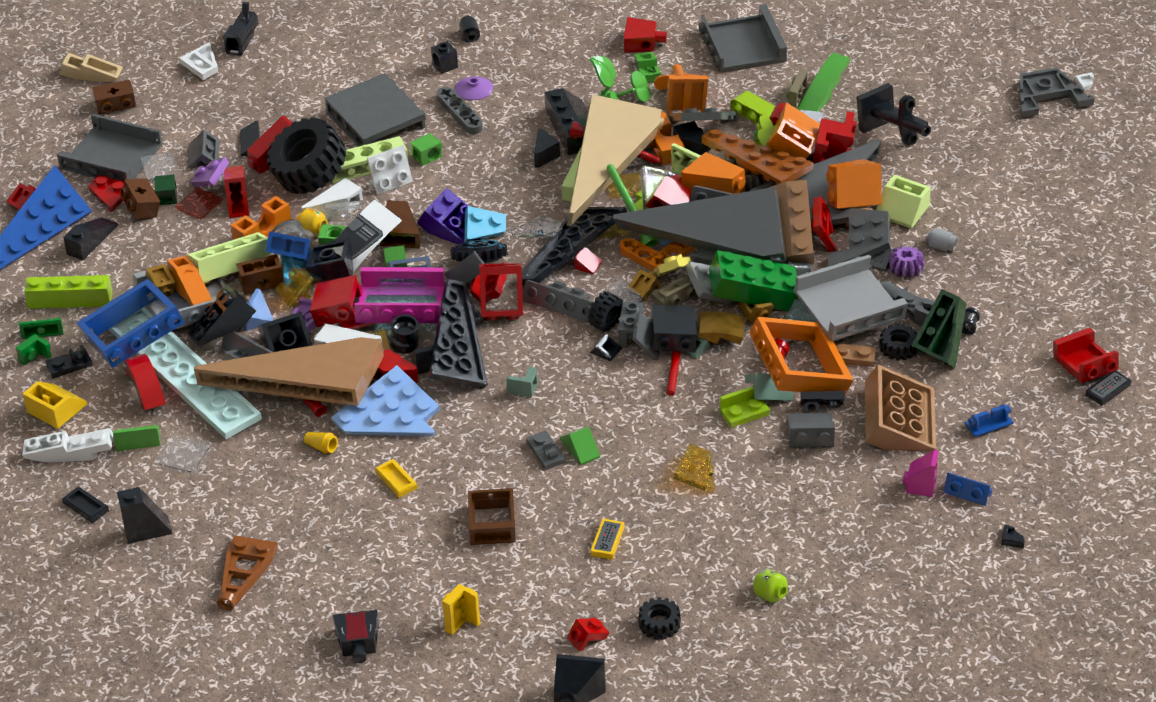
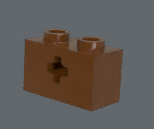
(114, 97)
(140, 198)
(260, 274)

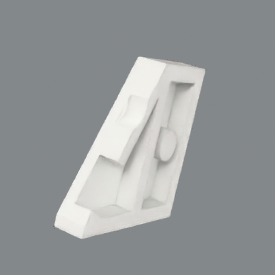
(201, 62)

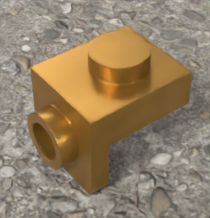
(753, 311)

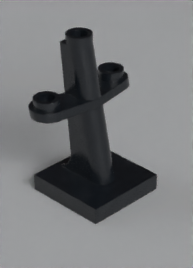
(878, 108)

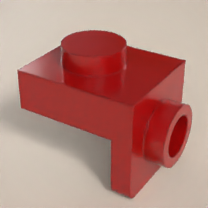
(586, 630)

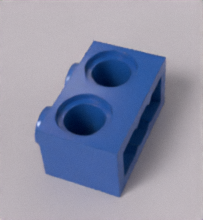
(288, 245)

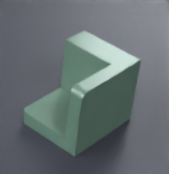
(523, 386)

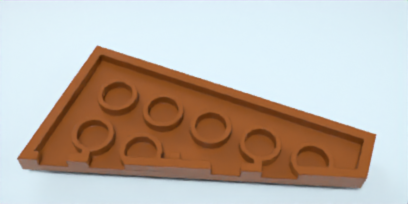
(758, 159)

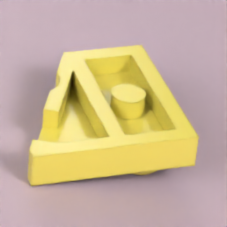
(671, 264)

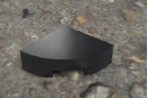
(1011, 537)

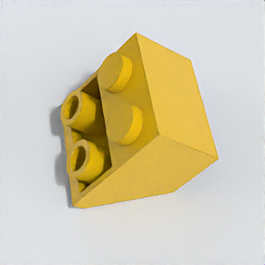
(52, 403)

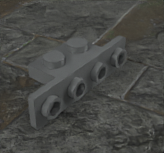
(559, 298)
(240, 347)

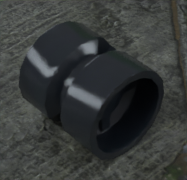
(404, 334)

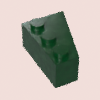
(942, 329)

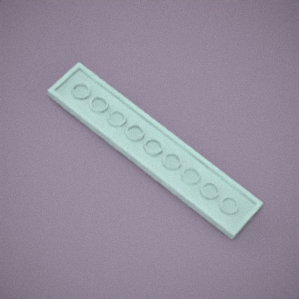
(175, 363)

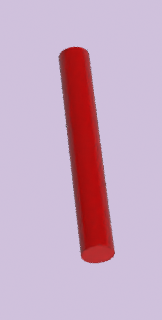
(673, 373)

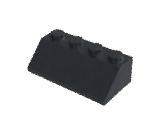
(563, 110)

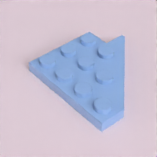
(389, 408)

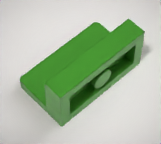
(137, 437)

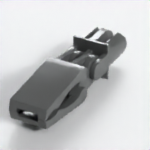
(917, 307)

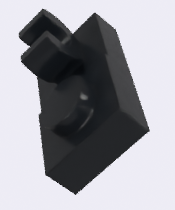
(69, 363)
(832, 399)

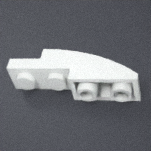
(62, 448)

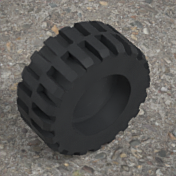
(323, 160)

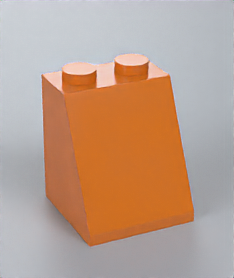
(714, 174)
(854, 184)

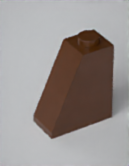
(406, 232)

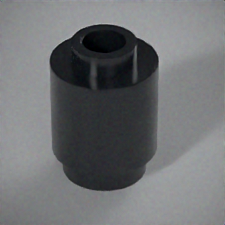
(469, 29)

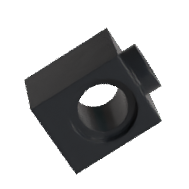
(444, 57)

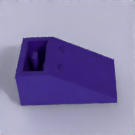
(445, 218)

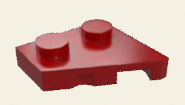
(107, 191)
(822, 223)

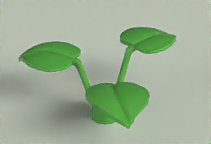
(606, 75)

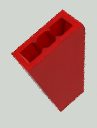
(258, 150)
(236, 191)

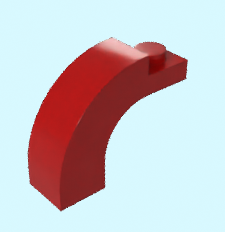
(145, 381)

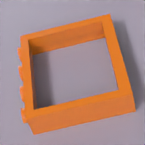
(837, 374)

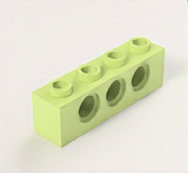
(356, 158)

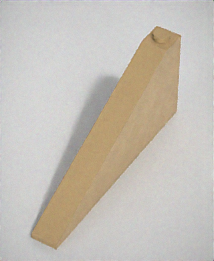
(614, 136)

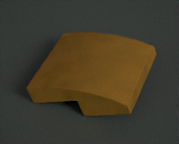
(719, 325)

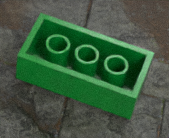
(752, 280)

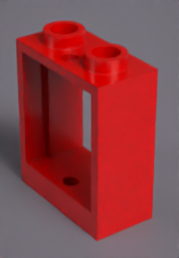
(499, 269)

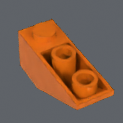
(188, 280)

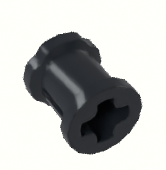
(972, 322)

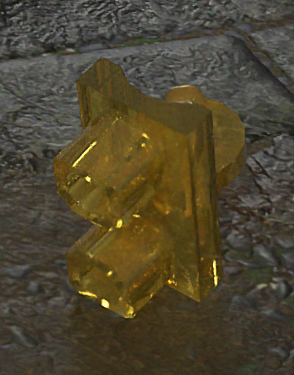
(298, 287)

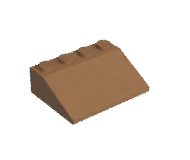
(796, 220)
(899, 412)

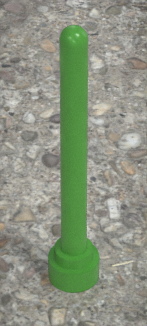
(645, 239)

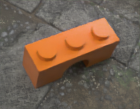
(662, 142)
(272, 214)

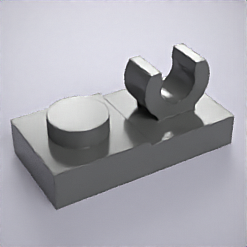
(545, 450)

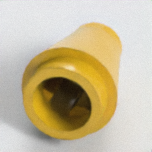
(321, 441)

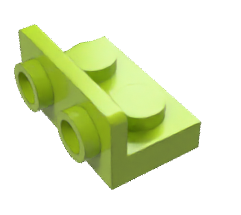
(742, 407)

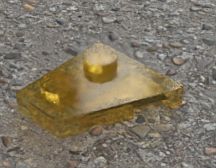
(696, 469)

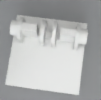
(389, 169)

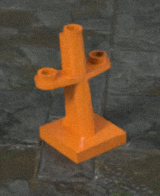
(683, 89)

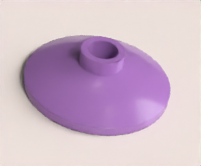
(474, 88)

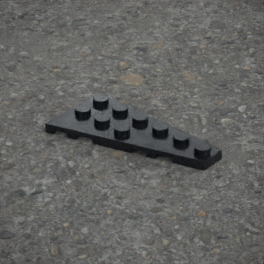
(570, 241)
(456, 344)

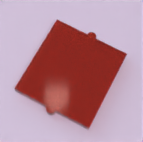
(198, 203)

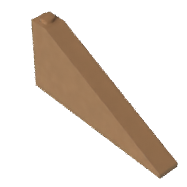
(320, 372)

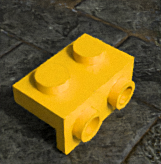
(459, 607)

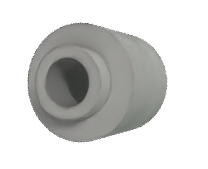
(941, 240)

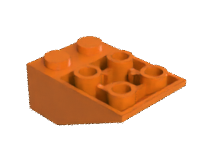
(794, 132)

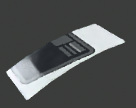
(368, 230)

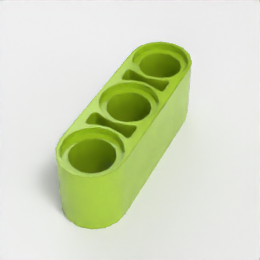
(751, 106)

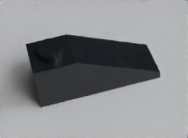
(87, 236)

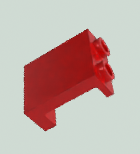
(335, 300)
(1083, 356)

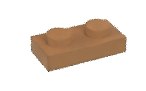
(857, 354)

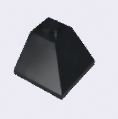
(330, 260)
(285, 333)
(579, 678)

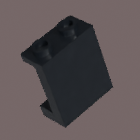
(674, 328)

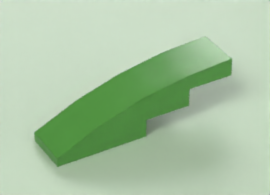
(824, 83)

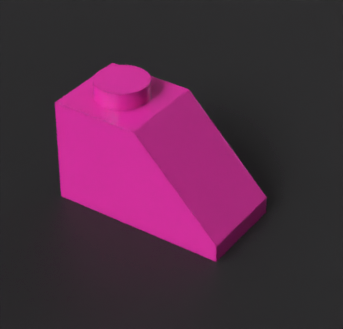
(922, 475)

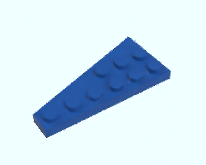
(44, 215)

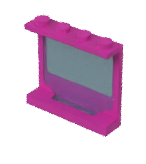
(400, 292)

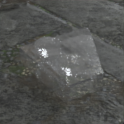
(539, 227)

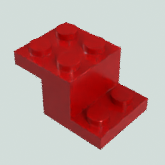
(834, 138)

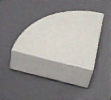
(1084, 80)

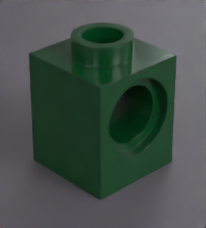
(166, 189)

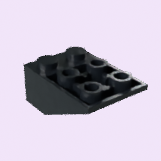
(224, 316)

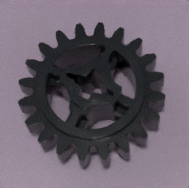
(487, 250)

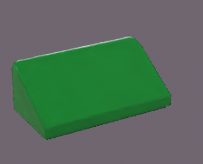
(41, 328)

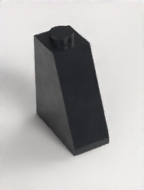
(142, 516)

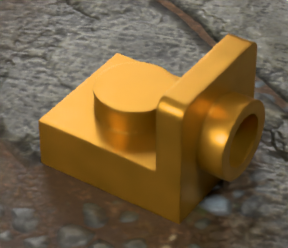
(162, 279)
(644, 283)

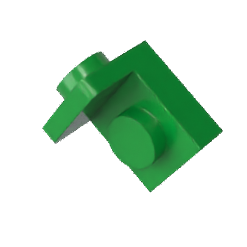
(32, 348)

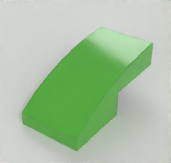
(647, 65)

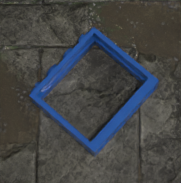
(120, 309)

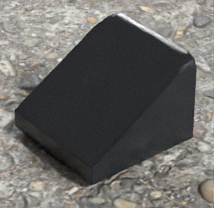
(606, 348)

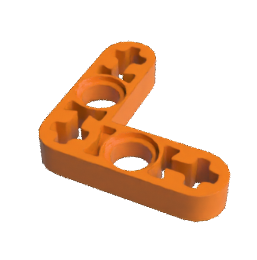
(634, 249)

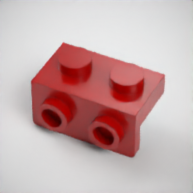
(493, 286)

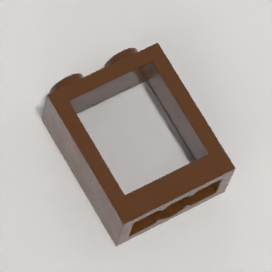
(491, 531)

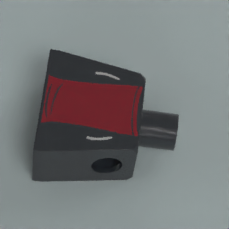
(357, 633)

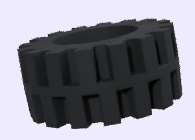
(605, 311)
(898, 350)
(659, 628)

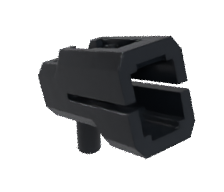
(241, 31)

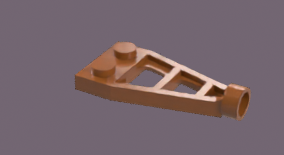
(247, 549)

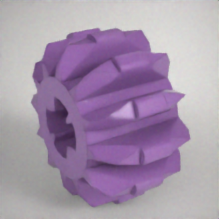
(906, 261)

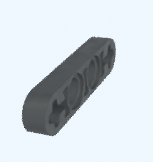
(463, 109)

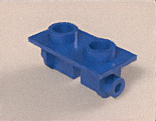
(988, 422)
(967, 489)

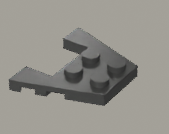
(1048, 85)
(708, 114)
(867, 232)

